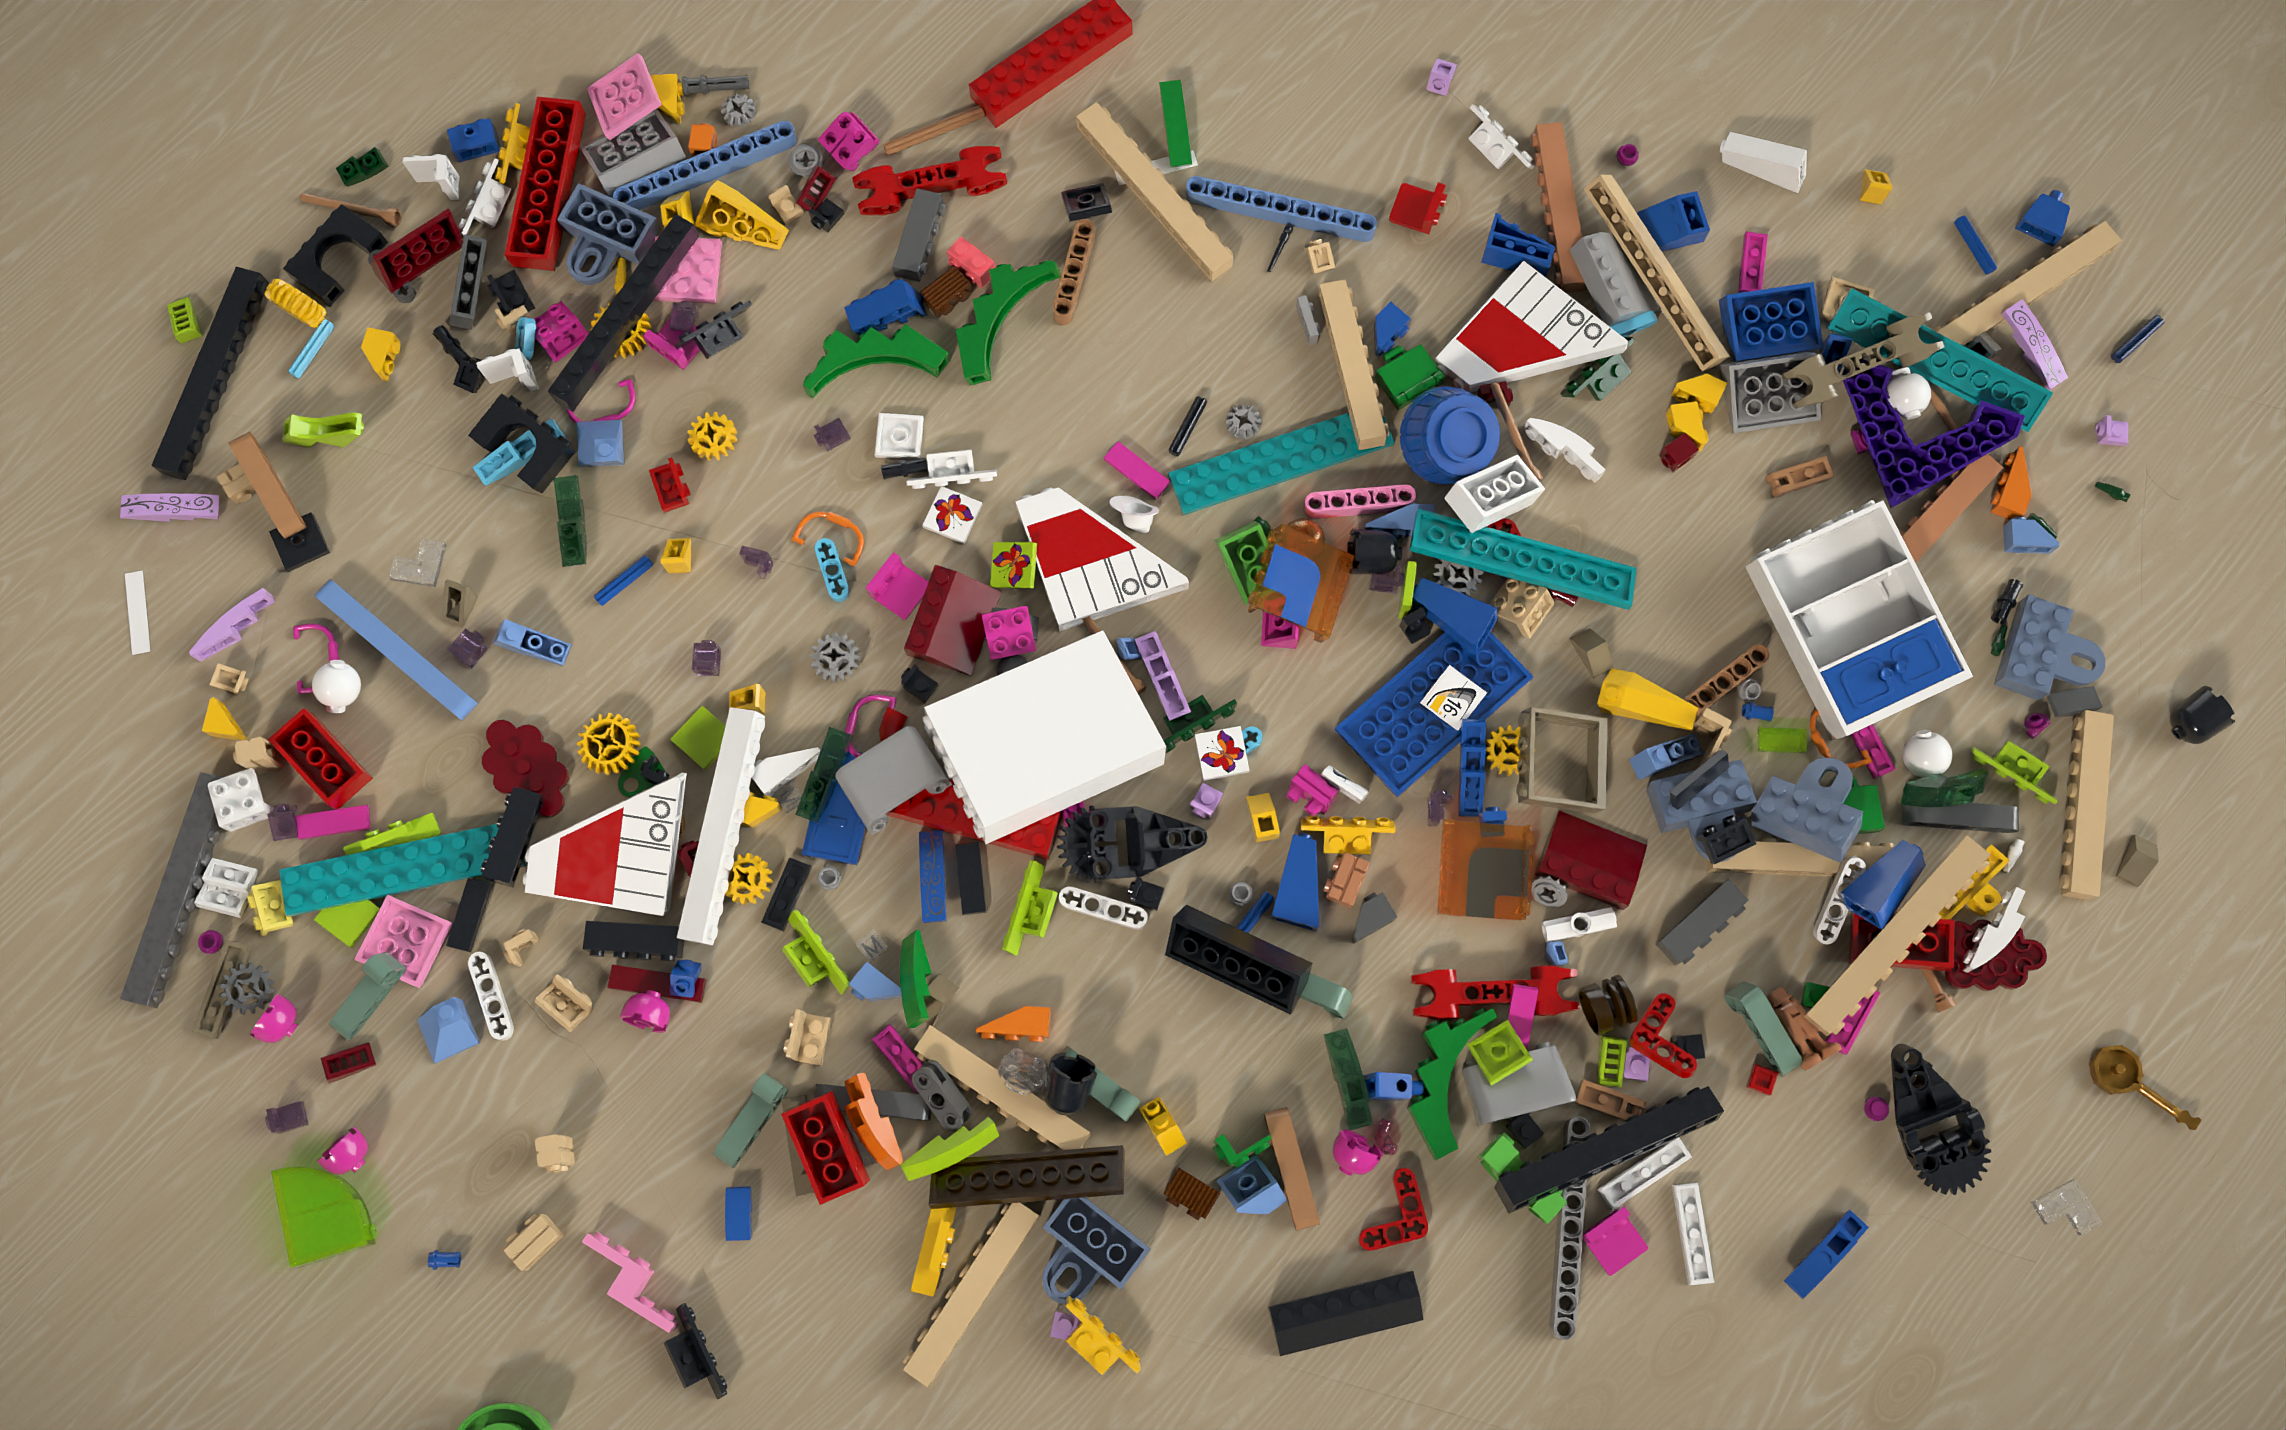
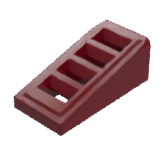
(830, 179)
(337, 1057)

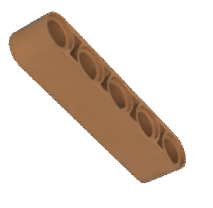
(1073, 262)
(267, 485)
(1729, 677)
(1291, 1169)

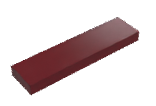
(641, 980)

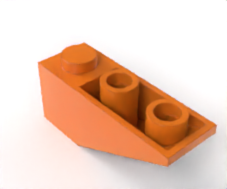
(2014, 488)
(1024, 1022)

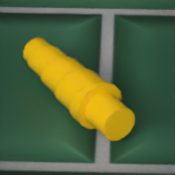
(621, 274)

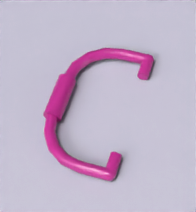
(628, 382)
(332, 648)
(852, 718)

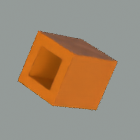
(702, 139)

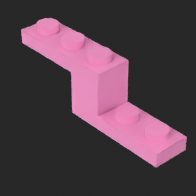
(631, 1281)

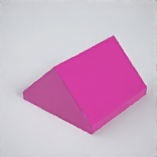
(1278, 632)

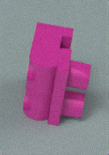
(848, 140)
(1315, 788)

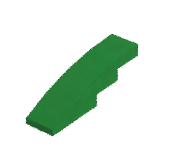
(1175, 123)
(913, 983)

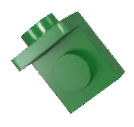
(1812, 994)

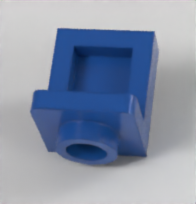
(1493, 816)
(684, 978)

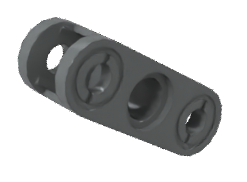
(941, 1095)

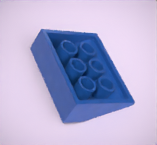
(1772, 321)

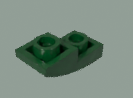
(363, 168)

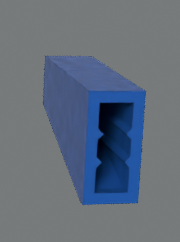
(1456, 614)
(1885, 884)
(1298, 888)

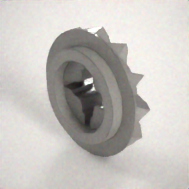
(734, 117)
(799, 154)
(1246, 430)
(1548, 898)

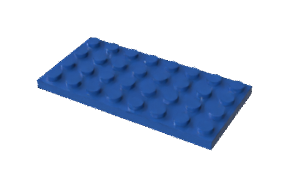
(1405, 738)

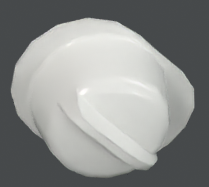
(1134, 512)

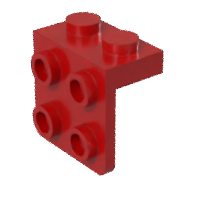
(1418, 207)

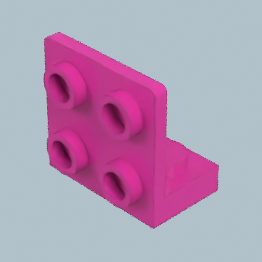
(559, 331)
(664, 344)
(897, 587)
(1008, 632)
(1614, 1241)

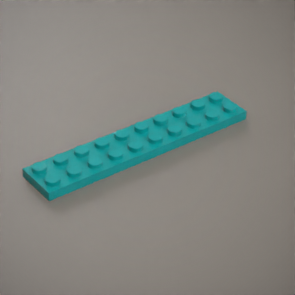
(1950, 367)
(1267, 463)
(1523, 559)
(385, 871)

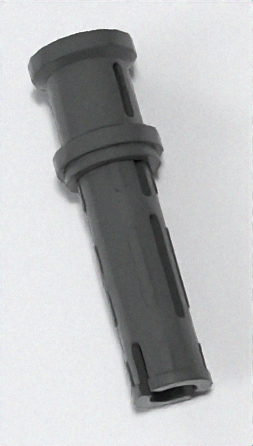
(734, 82)

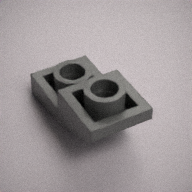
(2073, 701)

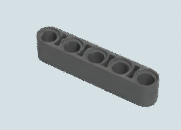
(1964, 817)
(888, 1102)

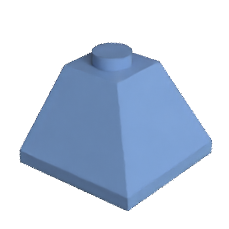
(600, 443)
(447, 1029)
(1252, 1188)

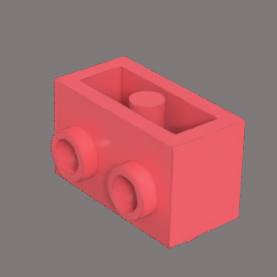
(970, 262)

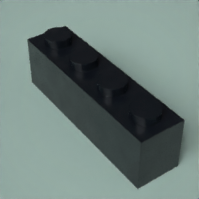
(512, 837)
(632, 939)

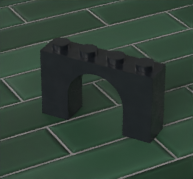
(340, 227)
(550, 451)

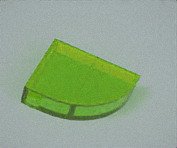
(320, 1215)

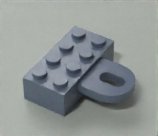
(604, 230)
(2042, 650)
(1723, 797)
(1811, 813)
(1090, 1245)

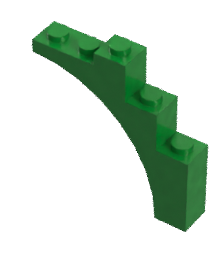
(990, 310)
(844, 355)
(1431, 1113)

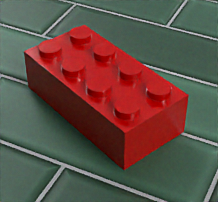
(320, 759)
(1931, 953)
(825, 1147)

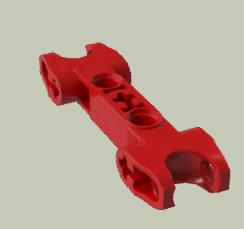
(891, 187)
(1450, 994)

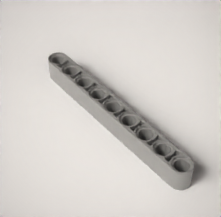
(1574, 1240)

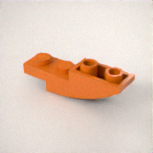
(874, 1133)

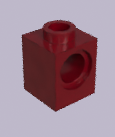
(1678, 452)

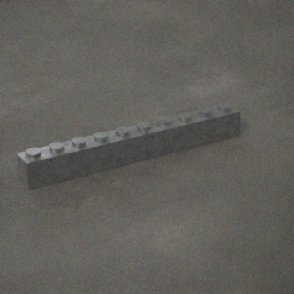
(174, 899)

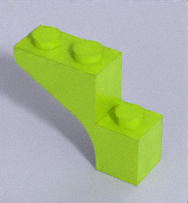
(331, 430)

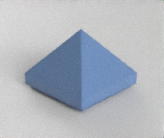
(1128, 649)
(1556, 953)

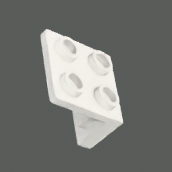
(433, 169)
(507, 365)
(238, 800)

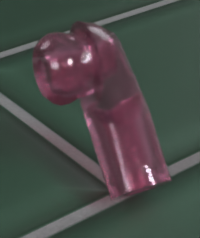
(1383, 1139)

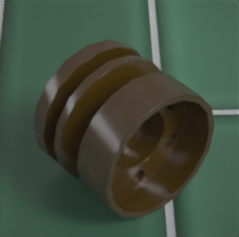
(1610, 1003)

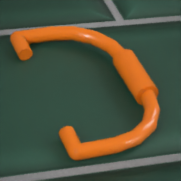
(838, 520)
(1823, 749)

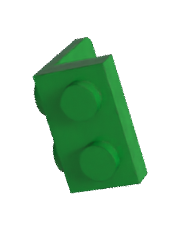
(1224, 1150)

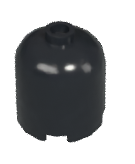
(1373, 551)
(2201, 716)
(1069, 1083)

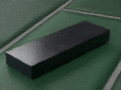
(1699, 779)
(970, 878)
(786, 894)
(469, 915)

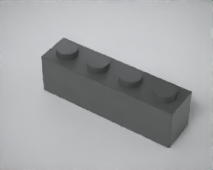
(918, 235)
(468, 282)
(1701, 922)

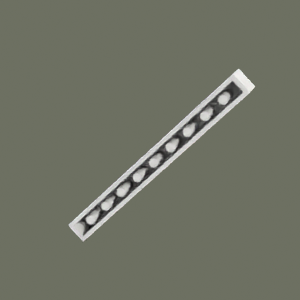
(721, 826)

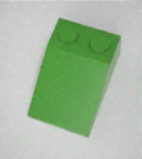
(1242, 555)

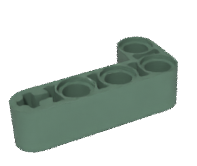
(381, 976)
(1327, 995)
(1765, 1025)
(1110, 1094)
(751, 1120)

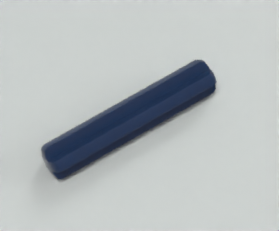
(2137, 339)

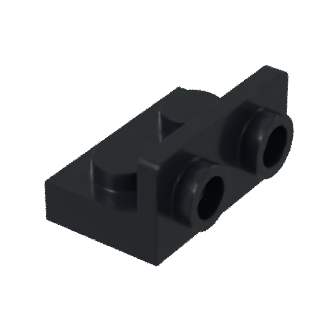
(510, 292)
(1726, 838)

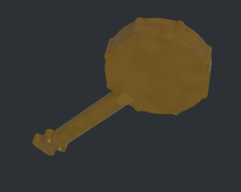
(2120, 1071)

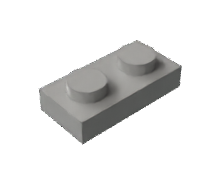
(1306, 312)

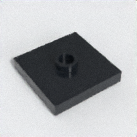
(1086, 202)
(302, 546)

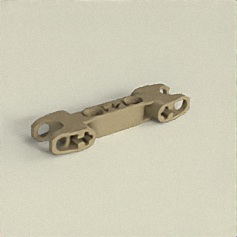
(1903, 343)

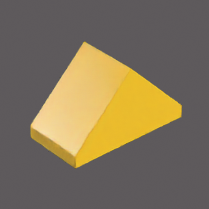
(1875, 187)
(677, 555)
(748, 698)
(220, 722)

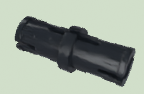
(450, 344)
(904, 468)
(2007, 601)

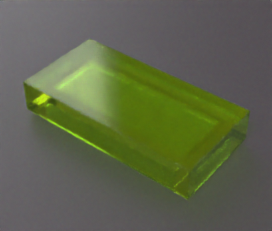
(1782, 740)

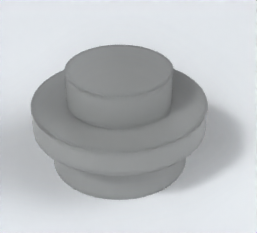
(1749, 689)
(829, 878)
(1240, 893)

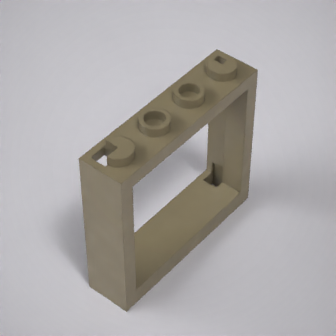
(1596, 759)

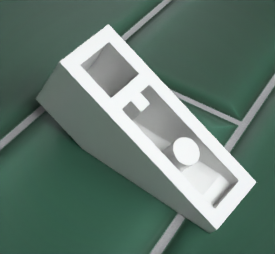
(779, 770)

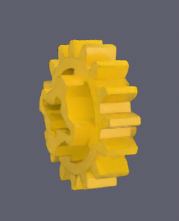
(702, 436)
(1502, 744)
(754, 873)

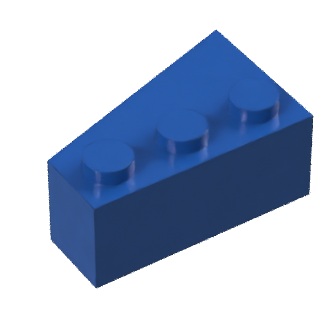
(1510, 246)
(884, 307)

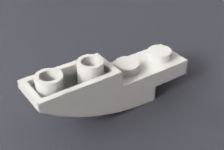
(1560, 440)
(1994, 938)

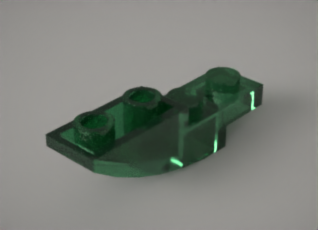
(571, 521)
(822, 779)
(1944, 791)
(1349, 1079)

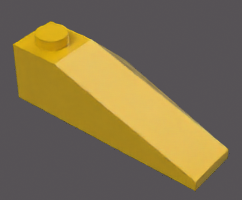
(734, 216)
(1640, 699)

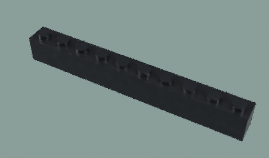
(623, 313)
(210, 374)
(1607, 1149)

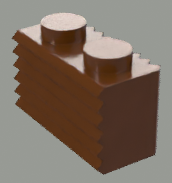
(946, 292)
(1191, 1193)

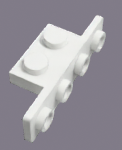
(1494, 143)
(488, 202)
(951, 467)

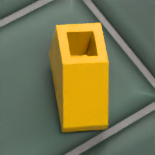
(670, 92)
(677, 204)
(381, 350)
(1703, 389)
(1687, 419)
(759, 810)
(1263, 817)
(1162, 1126)

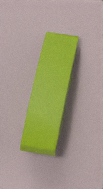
(942, 1154)

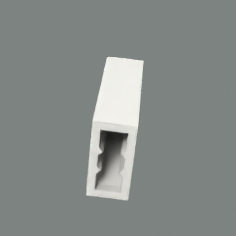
(1766, 160)

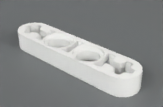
(1835, 898)
(1102, 911)
(487, 997)

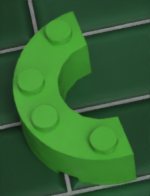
(1502, 1157)
(506, 1417)

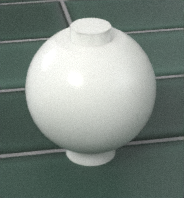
(1908, 393)
(336, 685)
(1927, 754)

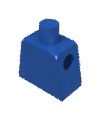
(2046, 218)
(1383, 1086)

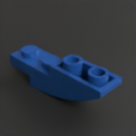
(1826, 1254)

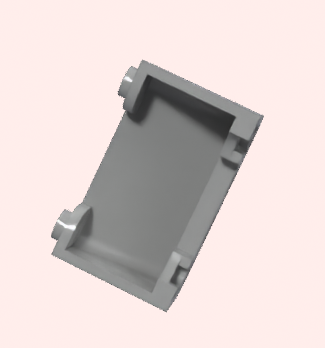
(890, 776)
(1527, 1090)

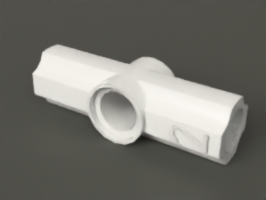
(1593, 922)

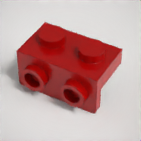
(669, 487)

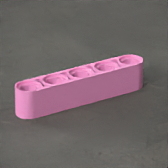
(1350, 508)

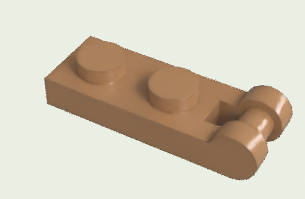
(1800, 476)
(1608, 1100)

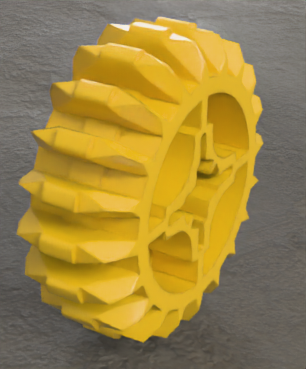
(295, 303)
(634, 339)
(612, 725)

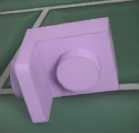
(1441, 77)
(2111, 432)
(1205, 801)
(1636, 1065)
(1063, 1325)

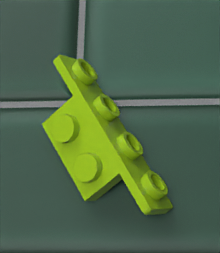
(2019, 765)
(398, 833)
(1031, 910)
(811, 957)

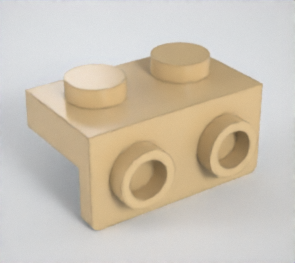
(565, 1003)

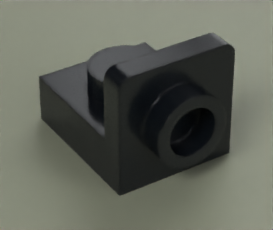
(826, 215)
(468, 375)
(1414, 626)
(918, 683)
(648, 771)
(1145, 894)
(1691, 1044)
(1524, 1129)

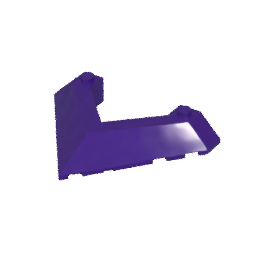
(1911, 468)

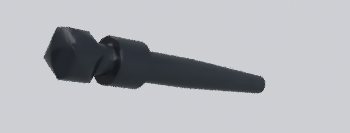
(1283, 240)

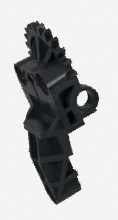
(1146, 842)
(1926, 1103)

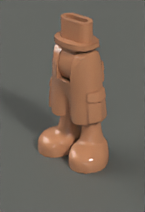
(1799, 1029)

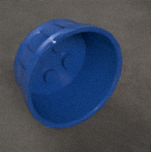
(1448, 435)

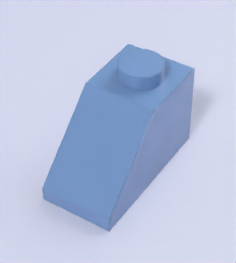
(2027, 537)
(873, 985)

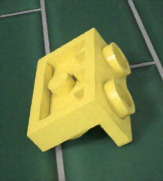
(268, 907)

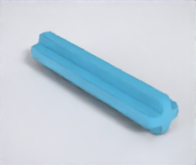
(311, 348)

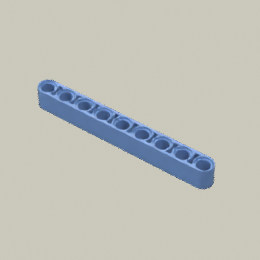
(711, 158)
(1290, 204)
(396, 649)

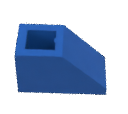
(1388, 327)

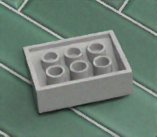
(633, 153)
(1611, 279)
(1760, 397)

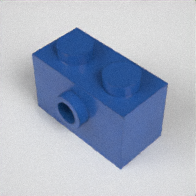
(474, 140)

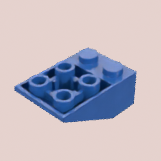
(1676, 221)

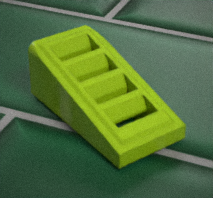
(188, 333)
(1602, 1060)

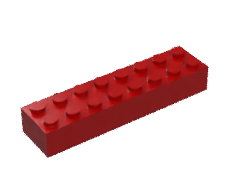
(1050, 59)
(545, 183)
(946, 813)

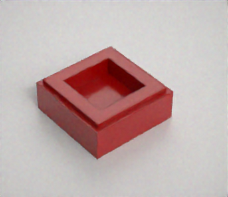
(1762, 1079)

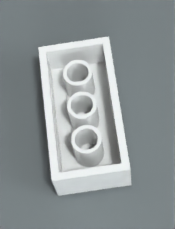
(1494, 493)

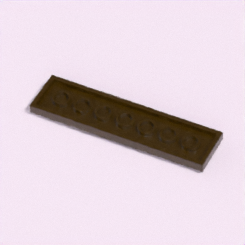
(1029, 1177)

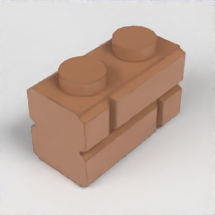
(1347, 880)

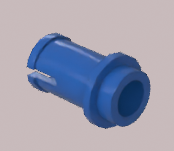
(1750, 711)
(444, 1259)

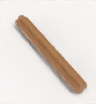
(933, 130)

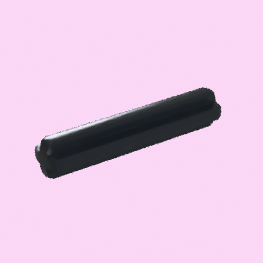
(1187, 426)

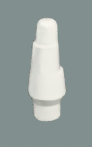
(2013, 854)

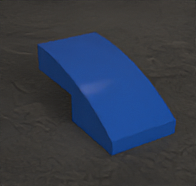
(738, 1213)

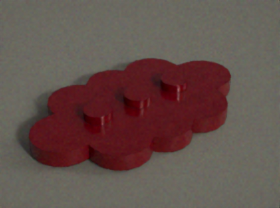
(525, 761)
(2006, 969)

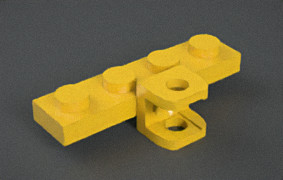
(1980, 889)

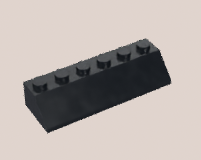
(1237, 959)
(1346, 1313)

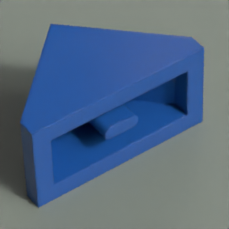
(1835, 348)

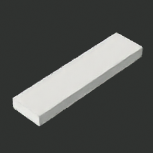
(1644, 1173)
(1693, 1234)

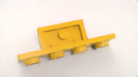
(515, 144)
(1347, 834)
(933, 1251)
(1095, 1343)

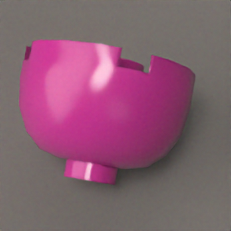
(646, 1011)
(276, 1021)
(345, 1153)
(1354, 1153)

